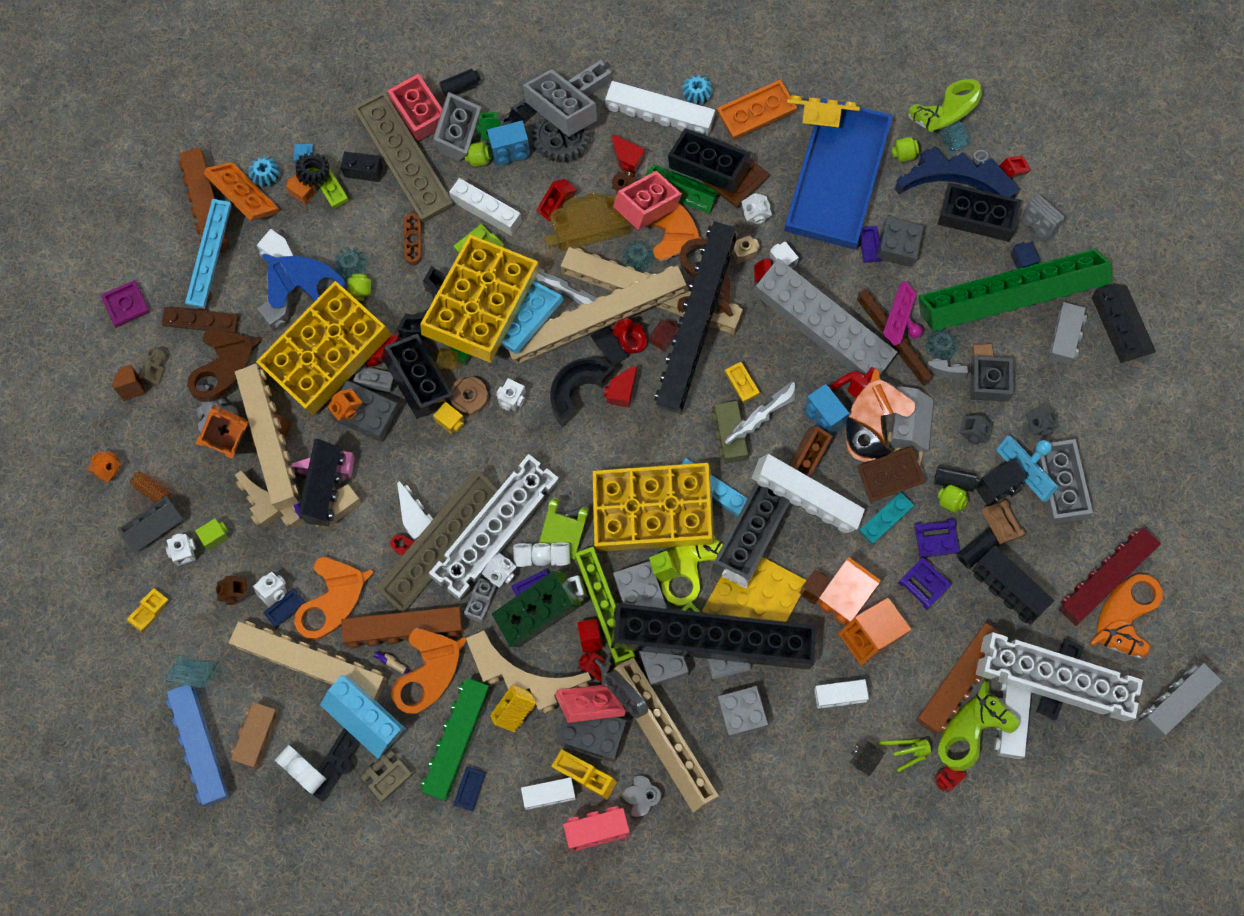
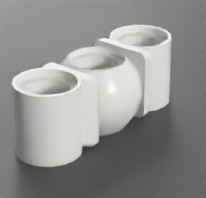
(541, 554)
(300, 769)

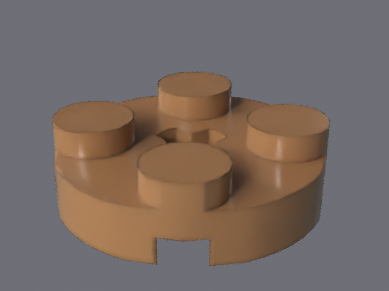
(472, 405)

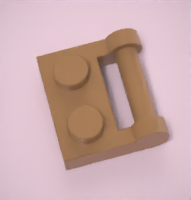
(1003, 530)

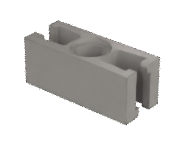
(590, 75)

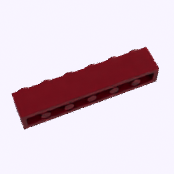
(1113, 572)

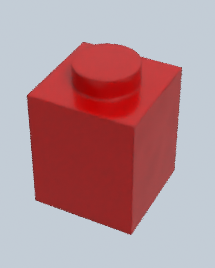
(589, 635)

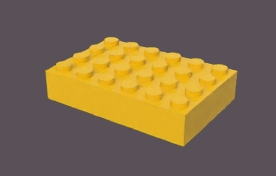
(479, 298)
(324, 348)
(653, 507)

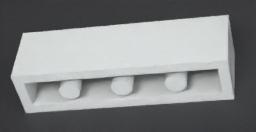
(485, 207)
(1014, 744)

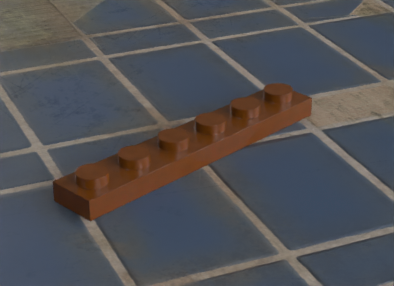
(910, 357)

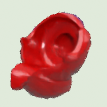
(630, 335)

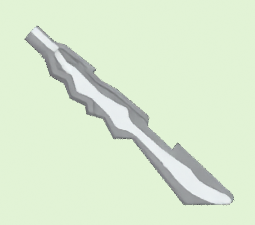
(561, 286)
(761, 414)

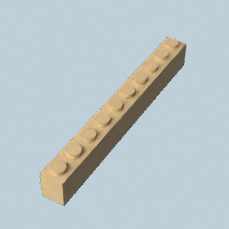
(614, 276)
(603, 312)

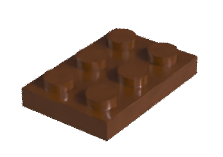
(891, 474)

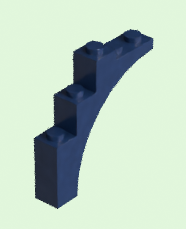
(959, 169)

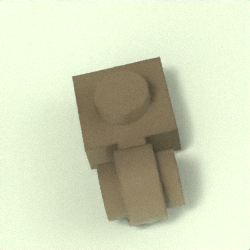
(151, 371)

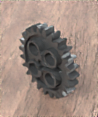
(550, 142)

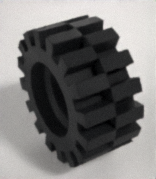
(312, 162)

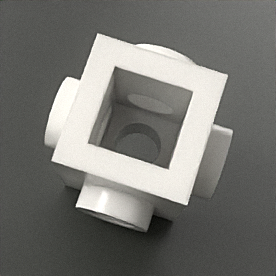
(756, 208)
(511, 395)
(181, 549)
(499, 570)
(270, 588)

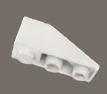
(273, 245)
(412, 515)

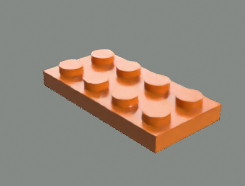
(756, 109)
(241, 191)

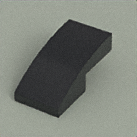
(519, 112)
(609, 345)

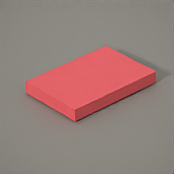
(589, 703)

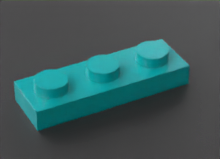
(886, 518)

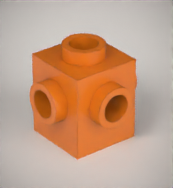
(345, 404)
(104, 465)

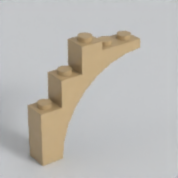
(265, 513)
(494, 667)

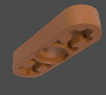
(409, 232)

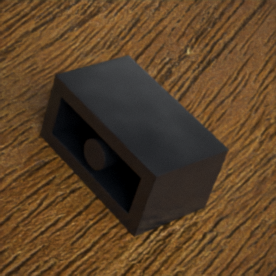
(361, 166)

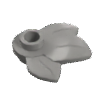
(639, 798)

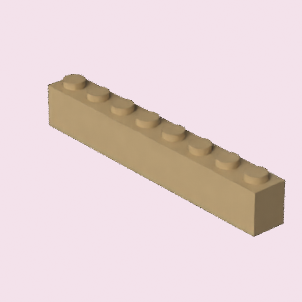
(267, 437)
(302, 658)
(669, 742)

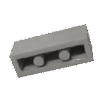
(1067, 333)

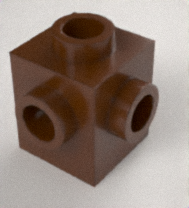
(622, 180)
(231, 590)

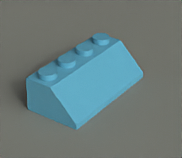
(361, 715)

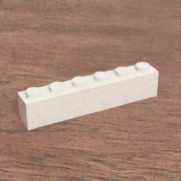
(659, 108)
(807, 493)

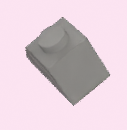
(276, 317)

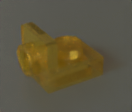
(446, 359)

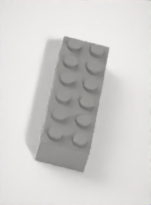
(640, 587)

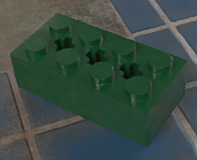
(534, 620)

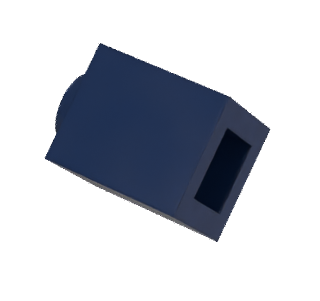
(1024, 255)

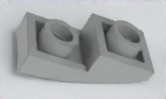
(940, 368)
(480, 600)

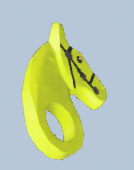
(686, 562)

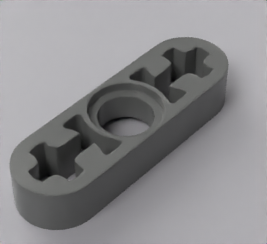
(631, 700)

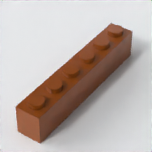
(200, 188)
(397, 626)
(955, 686)

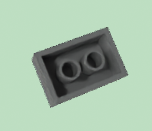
(373, 416)
(593, 737)

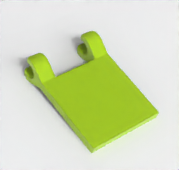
(563, 528)

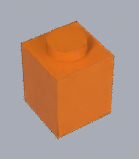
(300, 191)

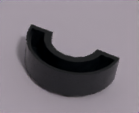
(410, 323)
(571, 377)

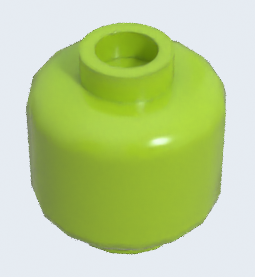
(905, 149)
(478, 154)
(359, 286)
(953, 498)

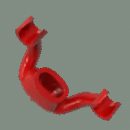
(857, 382)

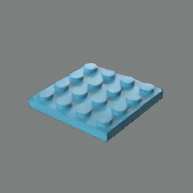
(532, 314)

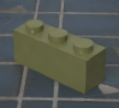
(727, 418)

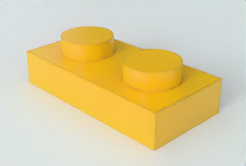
(742, 382)

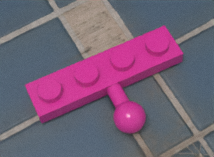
(899, 316)

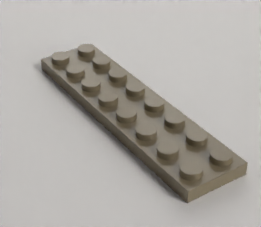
(403, 156)
(412, 570)

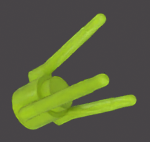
(919, 748)

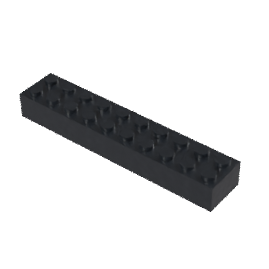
(697, 317)
(713, 636)

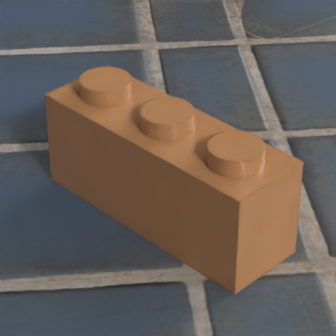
(254, 735)

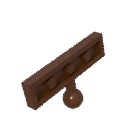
(199, 319)

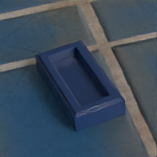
(285, 608)
(469, 789)

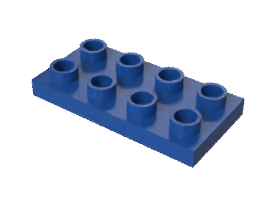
(839, 177)

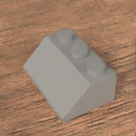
(456, 126)
(916, 428)

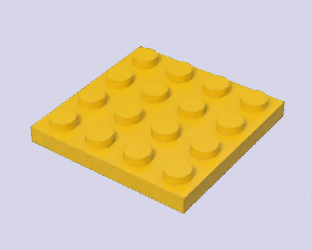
(768, 596)

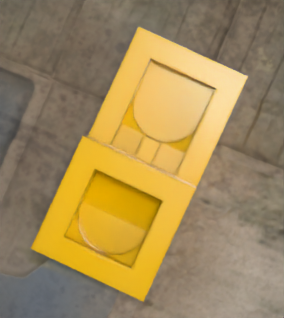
(149, 609)

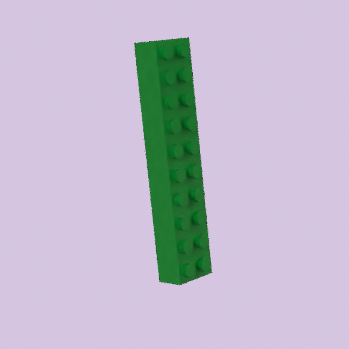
(1015, 289)

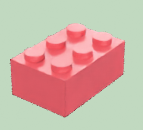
(416, 106)
(647, 200)
(596, 829)

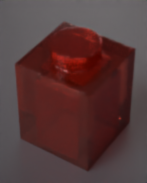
(663, 335)

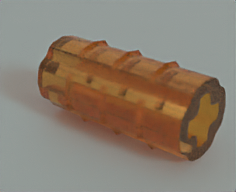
(148, 487)

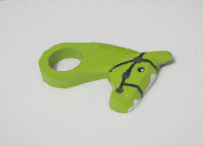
(953, 106)
(967, 725)

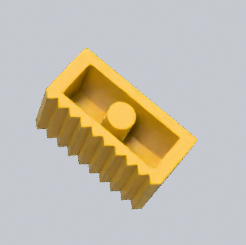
(513, 708)

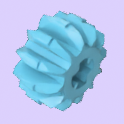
(697, 89)
(271, 171)

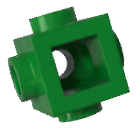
(487, 121)

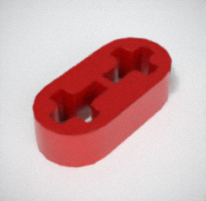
(406, 541)

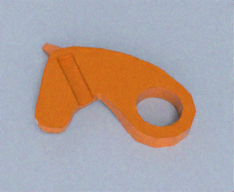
(344, 592)
(434, 676)

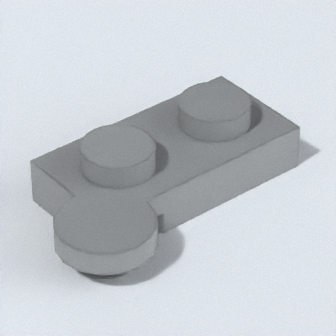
(373, 379)

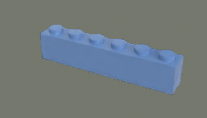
(198, 745)

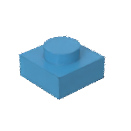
(301, 149)

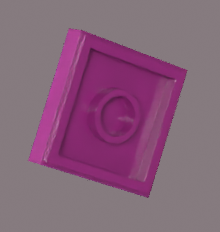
(125, 303)

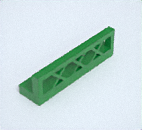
(693, 192)

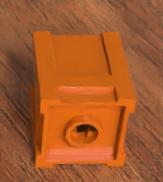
(211, 436)

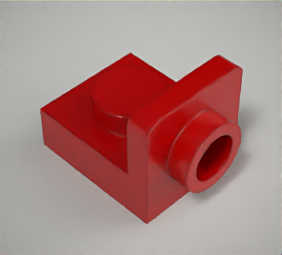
(1015, 166)
(587, 664)
(948, 779)

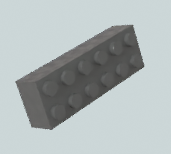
(750, 535)

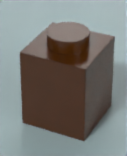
(814, 586)

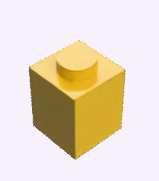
(449, 418)

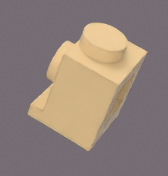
(743, 254)

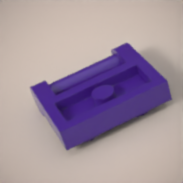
(938, 544)
(929, 579)

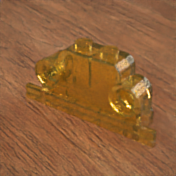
(586, 222)

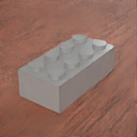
(560, 102)
(1072, 498)
(1179, 701)

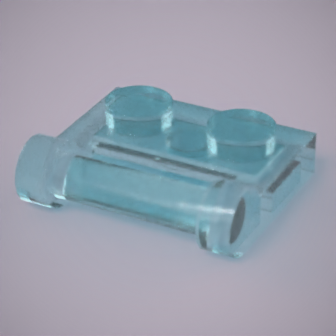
(191, 672)

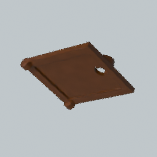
(750, 182)

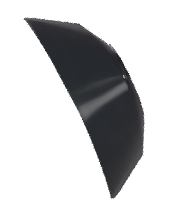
(873, 450)

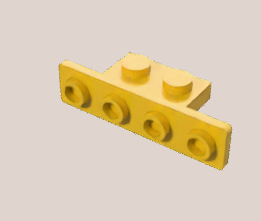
(822, 113)

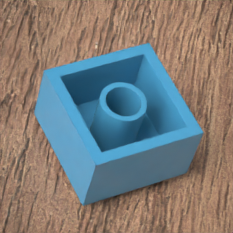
(509, 143)
(826, 410)

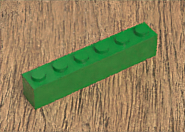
(455, 739)

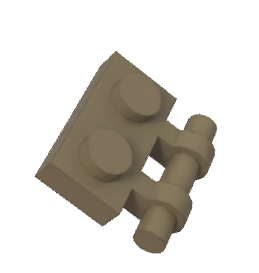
(388, 781)

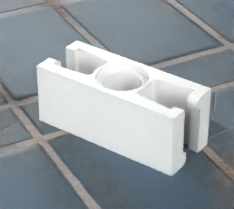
(841, 694)
(548, 793)

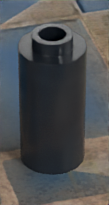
(460, 82)
(962, 479)
(977, 549)

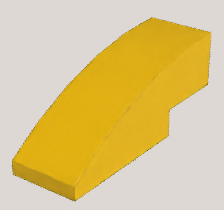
(584, 774)

